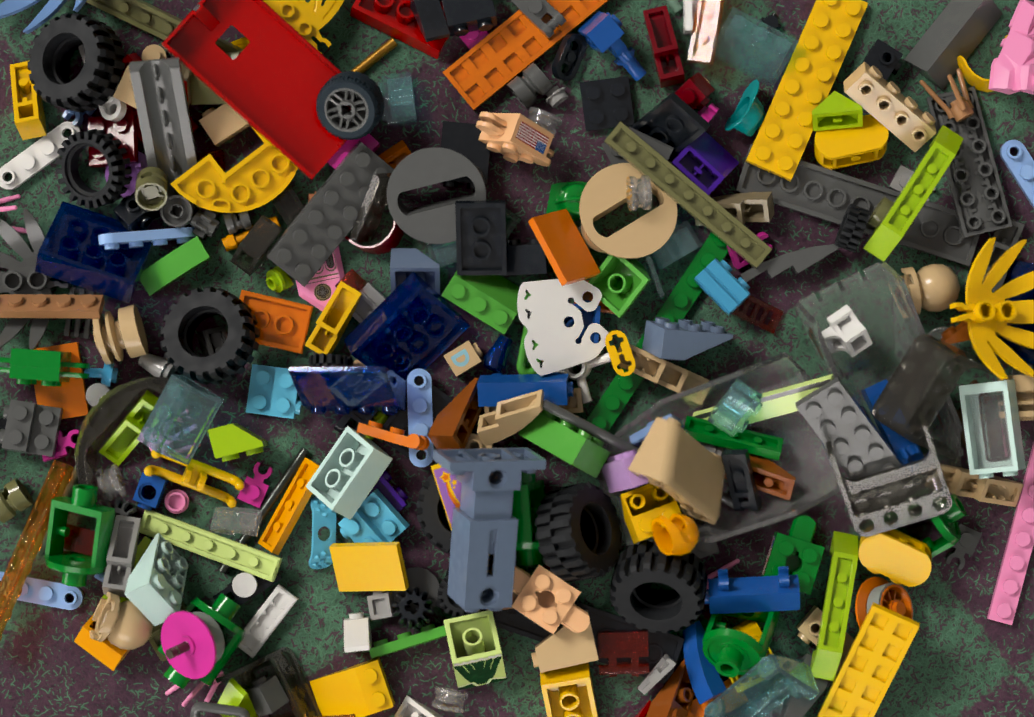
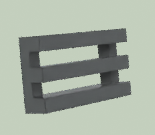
(67, 332)

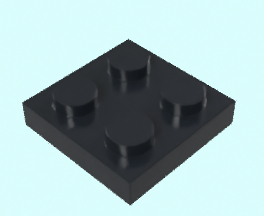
(606, 103)

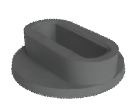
(428, 166)

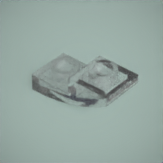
(236, 520)

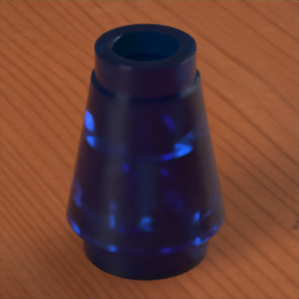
(498, 354)

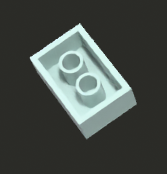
(348, 472)

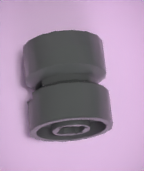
(529, 85)
(178, 211)

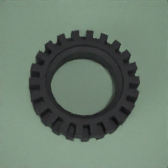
(69, 168)

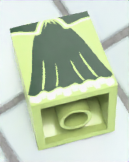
(475, 649)

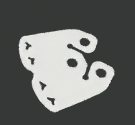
(546, 324)

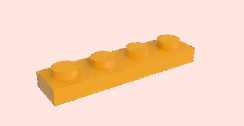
(289, 509)

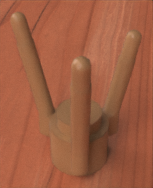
(962, 106)

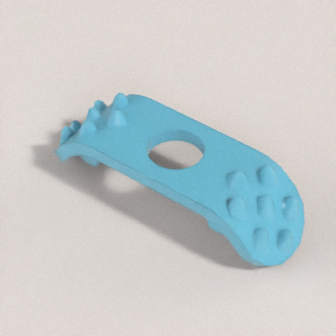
(320, 550)

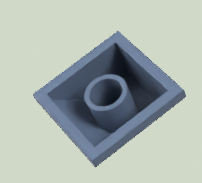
(409, 260)

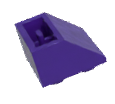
(705, 163)

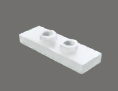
(267, 620)

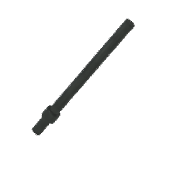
(273, 496)

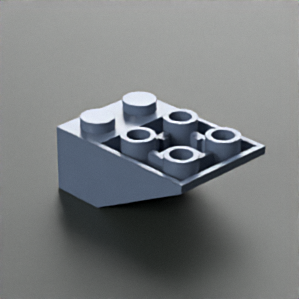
(681, 339)

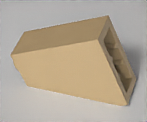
(565, 649)

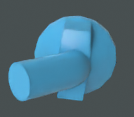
(107, 374)

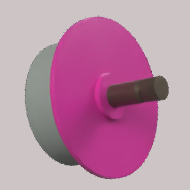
(192, 643)

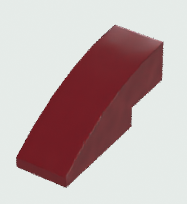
(664, 46)

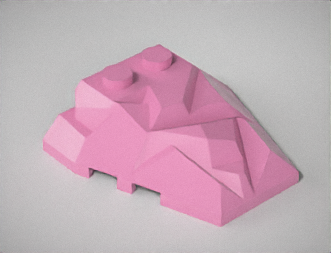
(1015, 65)

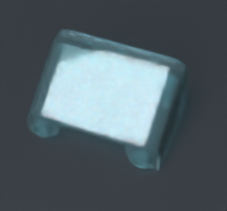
(764, 688)

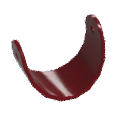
(391, 241)

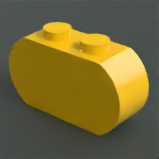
(851, 145)
(896, 557)

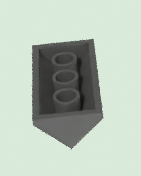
(952, 34)

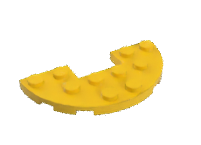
(243, 187)

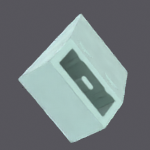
(158, 581)

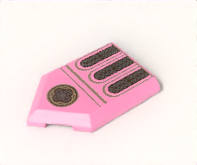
(322, 284)

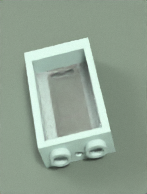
(992, 428)

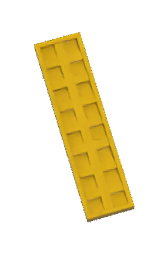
(805, 85)
(870, 664)

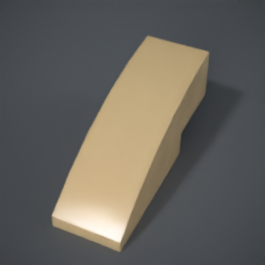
(509, 417)

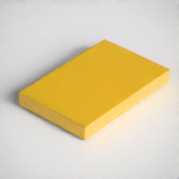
(369, 566)

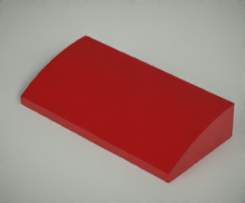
(397, 21)

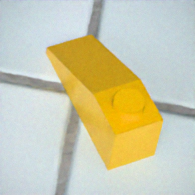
(27, 104)

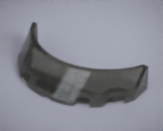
(101, 423)

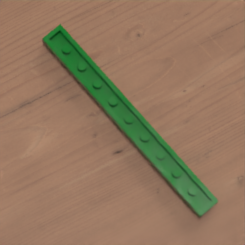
(674, 308)

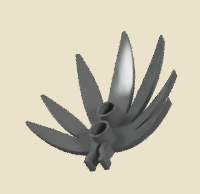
(22, 277)

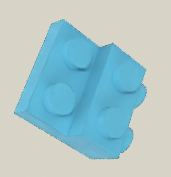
(272, 392)
(374, 521)

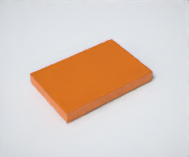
(564, 247)
(280, 321)
(71, 394)

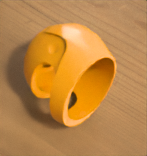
(677, 536)

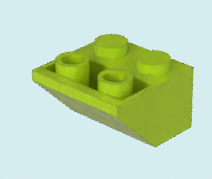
(233, 439)

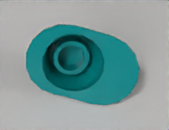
(748, 113)

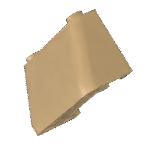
(682, 469)

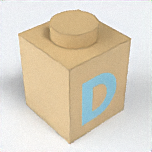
(463, 357)

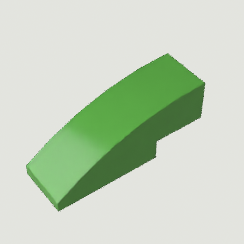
(174, 265)

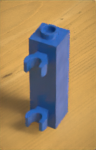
(502, 387)
(904, 449)
(753, 593)

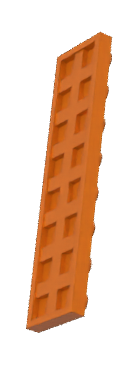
(511, 50)

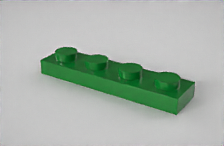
(756, 443)

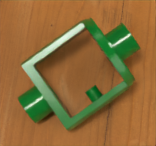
(524, 509)
(948, 527)
(74, 564)
(222, 611)
(734, 651)

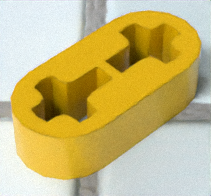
(614, 355)

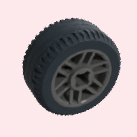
(350, 105)

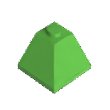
(620, 283)

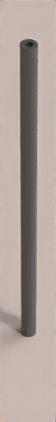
(602, 434)

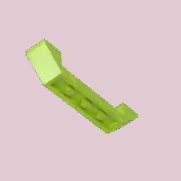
(914, 194)
(836, 606)

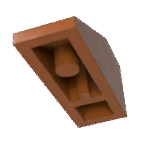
(456, 421)
(771, 477)

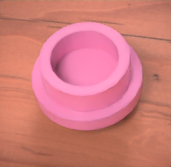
(176, 501)

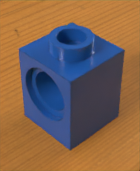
(158, 483)

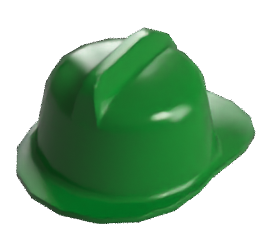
(566, 196)

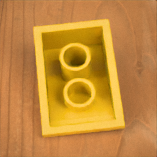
(354, 690)
(569, 692)

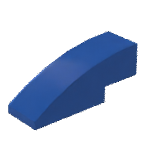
(701, 673)

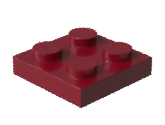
(124, 130)

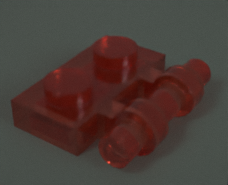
(623, 645)

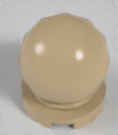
(932, 287)
(120, 623)

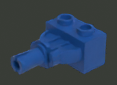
(604, 33)

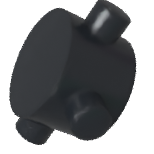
(772, 21)

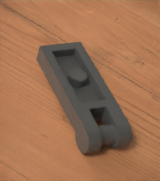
(536, 10)

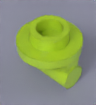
(278, 280)

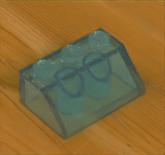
(754, 47)
(180, 419)

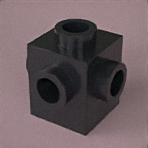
(131, 215)

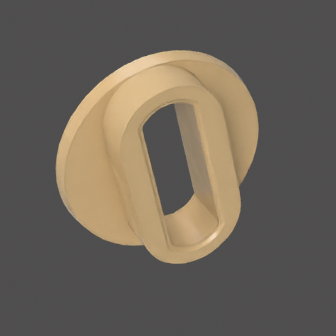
(638, 239)

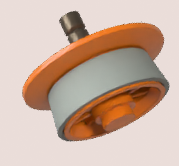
(883, 593)

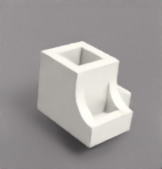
(846, 333)

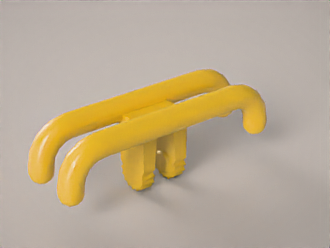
(196, 476)

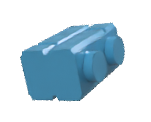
(723, 286)

